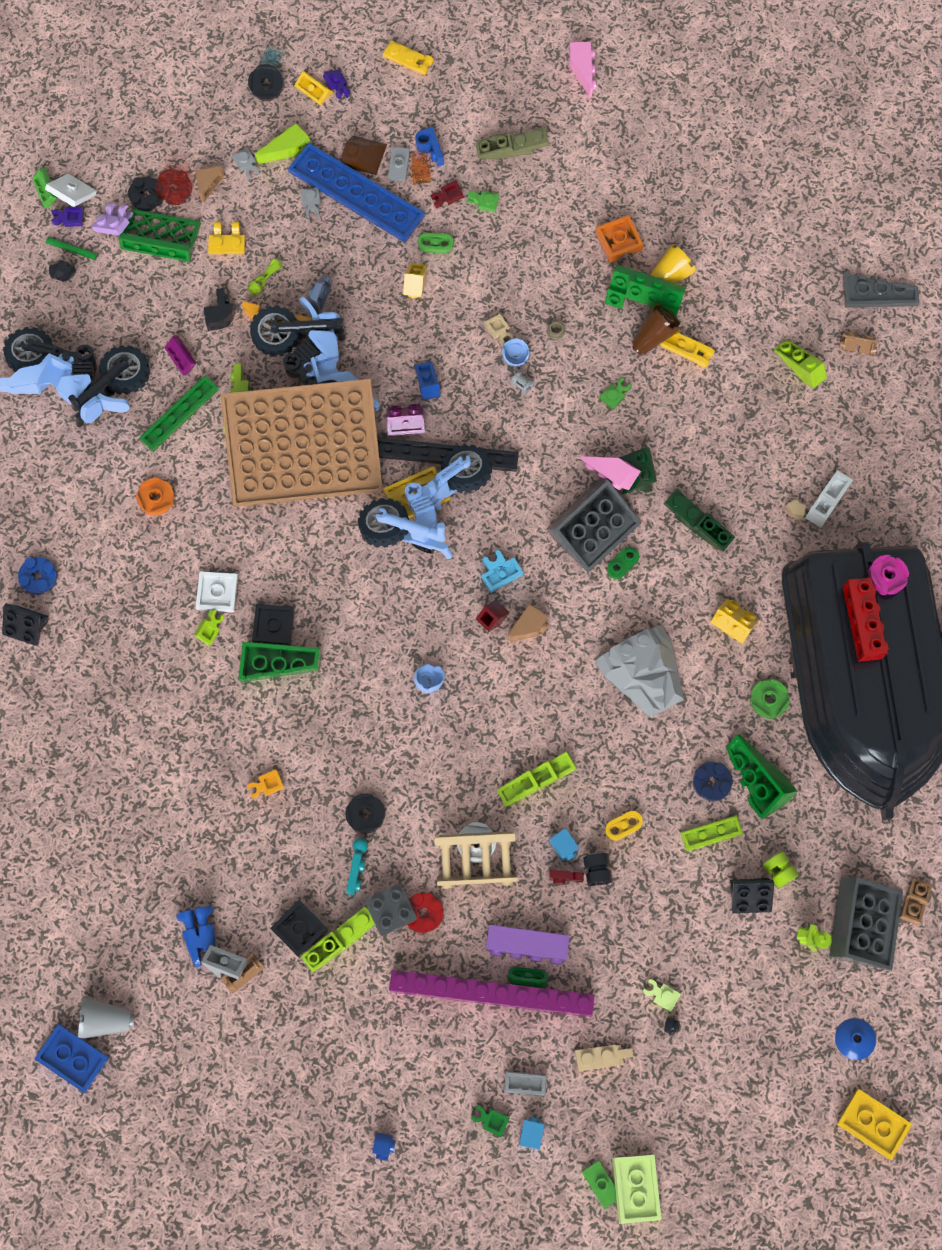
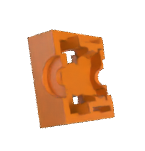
(619, 233)

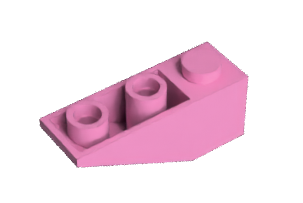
(581, 64)
(617, 470)

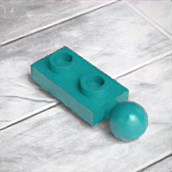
(354, 885)

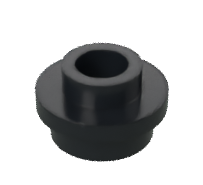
(672, 1025)

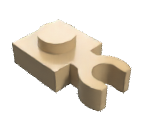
(498, 328)

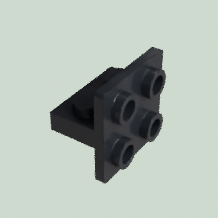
(22, 623)
(752, 895)

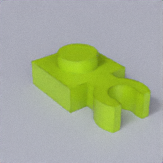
(207, 629)

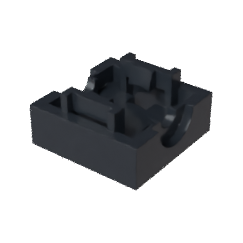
(297, 927)

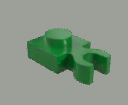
(493, 1123)

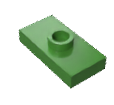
(40, 180)
(600, 1184)

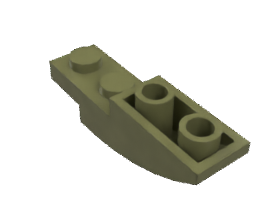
(510, 146)

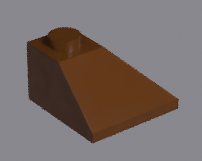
(363, 154)

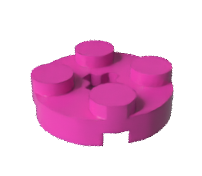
(890, 564)

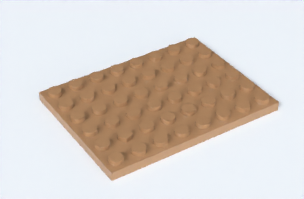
(301, 442)

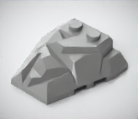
(645, 670)

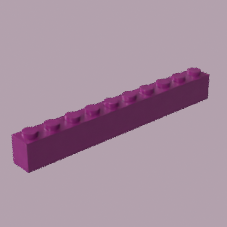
(491, 993)

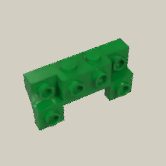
(643, 289)

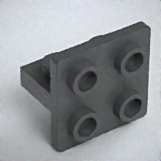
(390, 910)

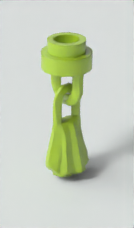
(254, 288)

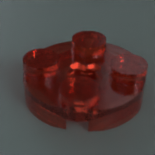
(176, 177)

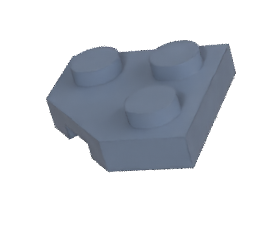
(319, 292)

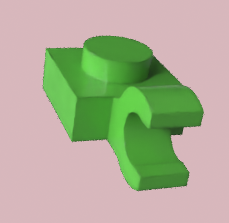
(487, 200)

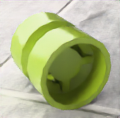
(787, 871)

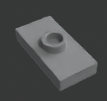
(398, 164)
(525, 1083)

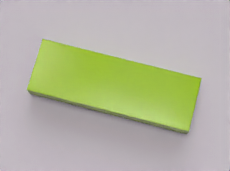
(711, 833)

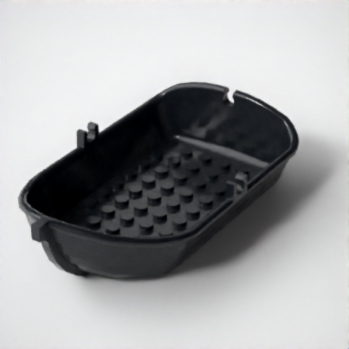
(872, 719)

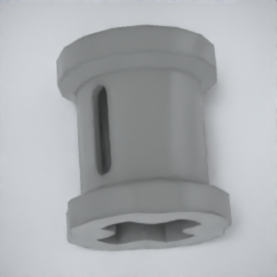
(522, 382)

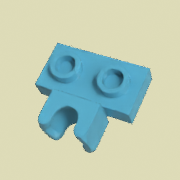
(500, 572)

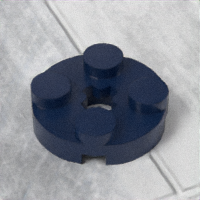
(707, 791)

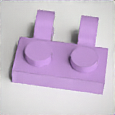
(113, 221)

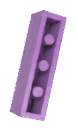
(527, 943)

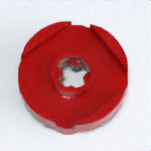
(434, 908)

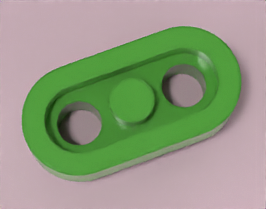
(436, 241)

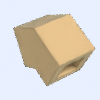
(796, 509)

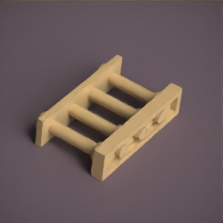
(484, 840)

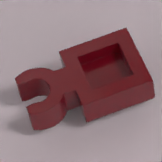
(450, 193)
(560, 877)

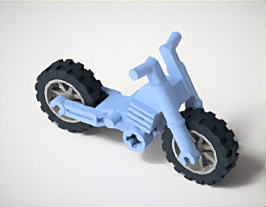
(426, 531)

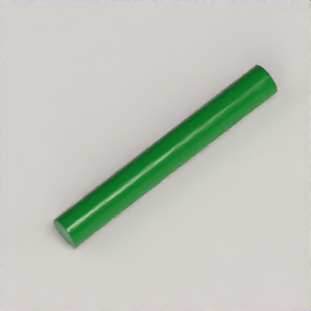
(74, 249)

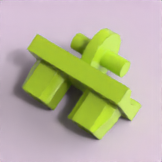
(814, 938)

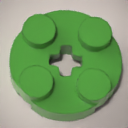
(768, 688)

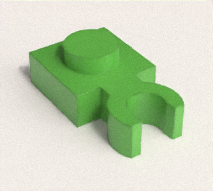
(614, 395)

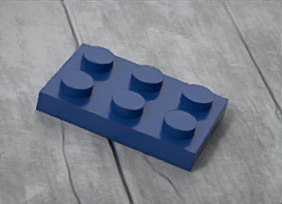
(71, 1058)

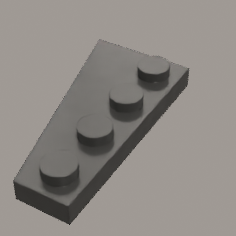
(868, 292)

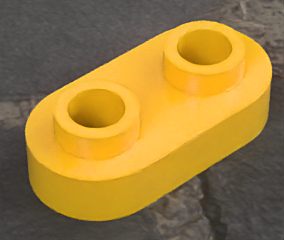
(623, 825)

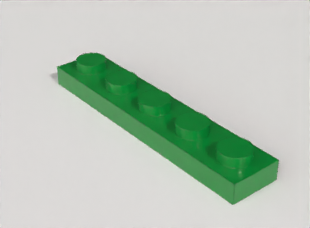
(179, 413)

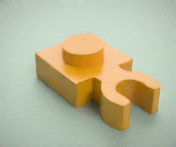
(268, 783)

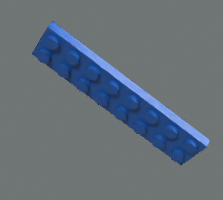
(356, 192)

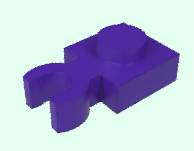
(336, 81)
(71, 216)

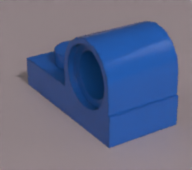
(431, 145)
(427, 380)

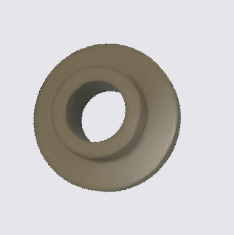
(556, 325)

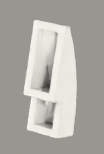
(829, 499)

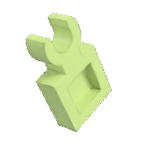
(665, 996)

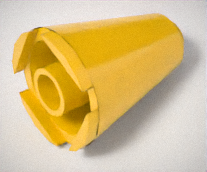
(673, 266)

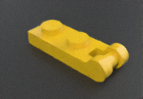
(408, 57)
(689, 349)

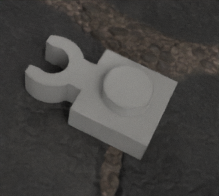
(245, 161)
(311, 199)

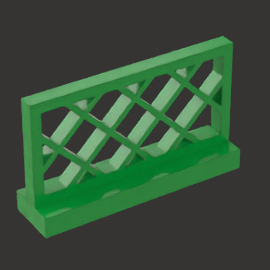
(156, 246)

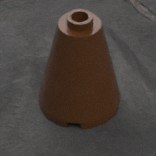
(655, 329)

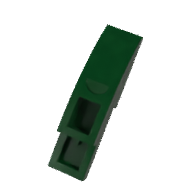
(699, 522)

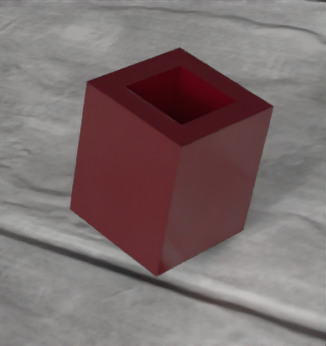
(492, 615)

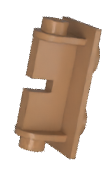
(851, 341)
(252, 968)

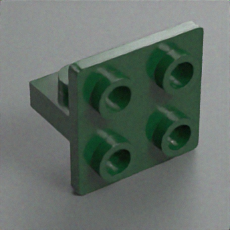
(642, 461)

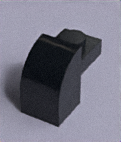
(221, 315)

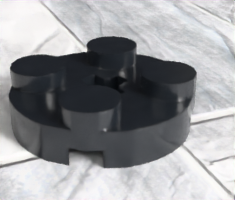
(259, 75)
(137, 198)
(356, 806)

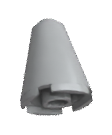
(102, 1019)

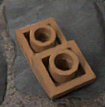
(915, 901)

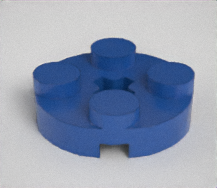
(32, 566)

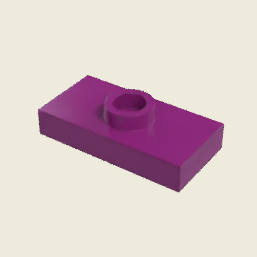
(180, 355)

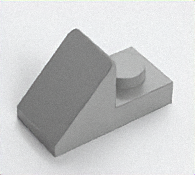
(224, 962)

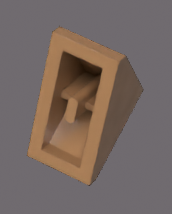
(208, 180)

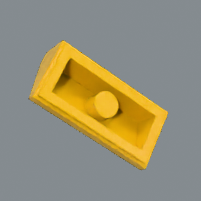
(312, 88)

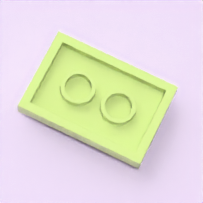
(636, 1189)

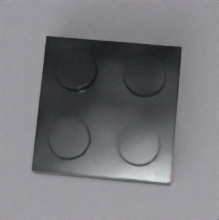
(273, 624)

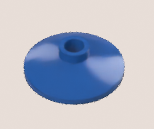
(845, 1039)

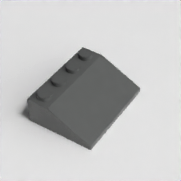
(594, 525)
(866, 923)

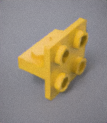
(734, 620)

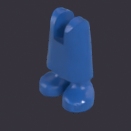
(197, 938)

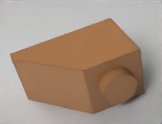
(529, 625)

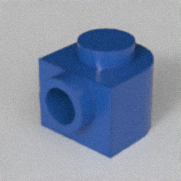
(383, 1146)

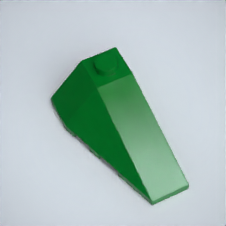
(765, 783)

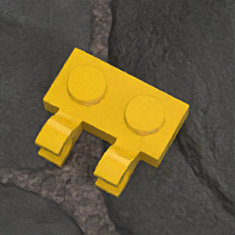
(226, 243)

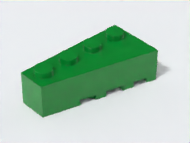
(271, 661)

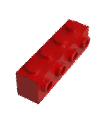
(865, 619)

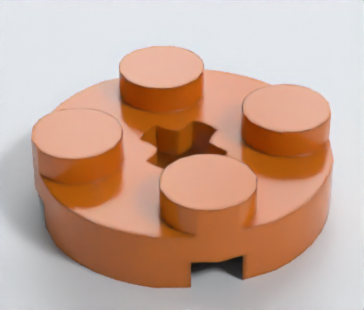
(161, 488)

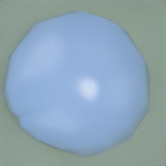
(515, 347)
(435, 675)

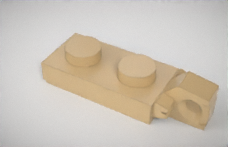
(601, 1057)

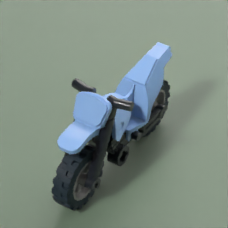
(316, 356)
(73, 373)

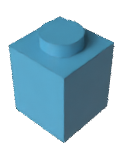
(564, 845)
(532, 1133)

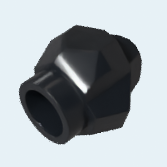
(61, 270)

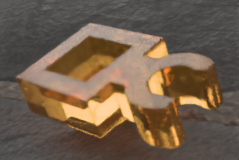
(419, 170)

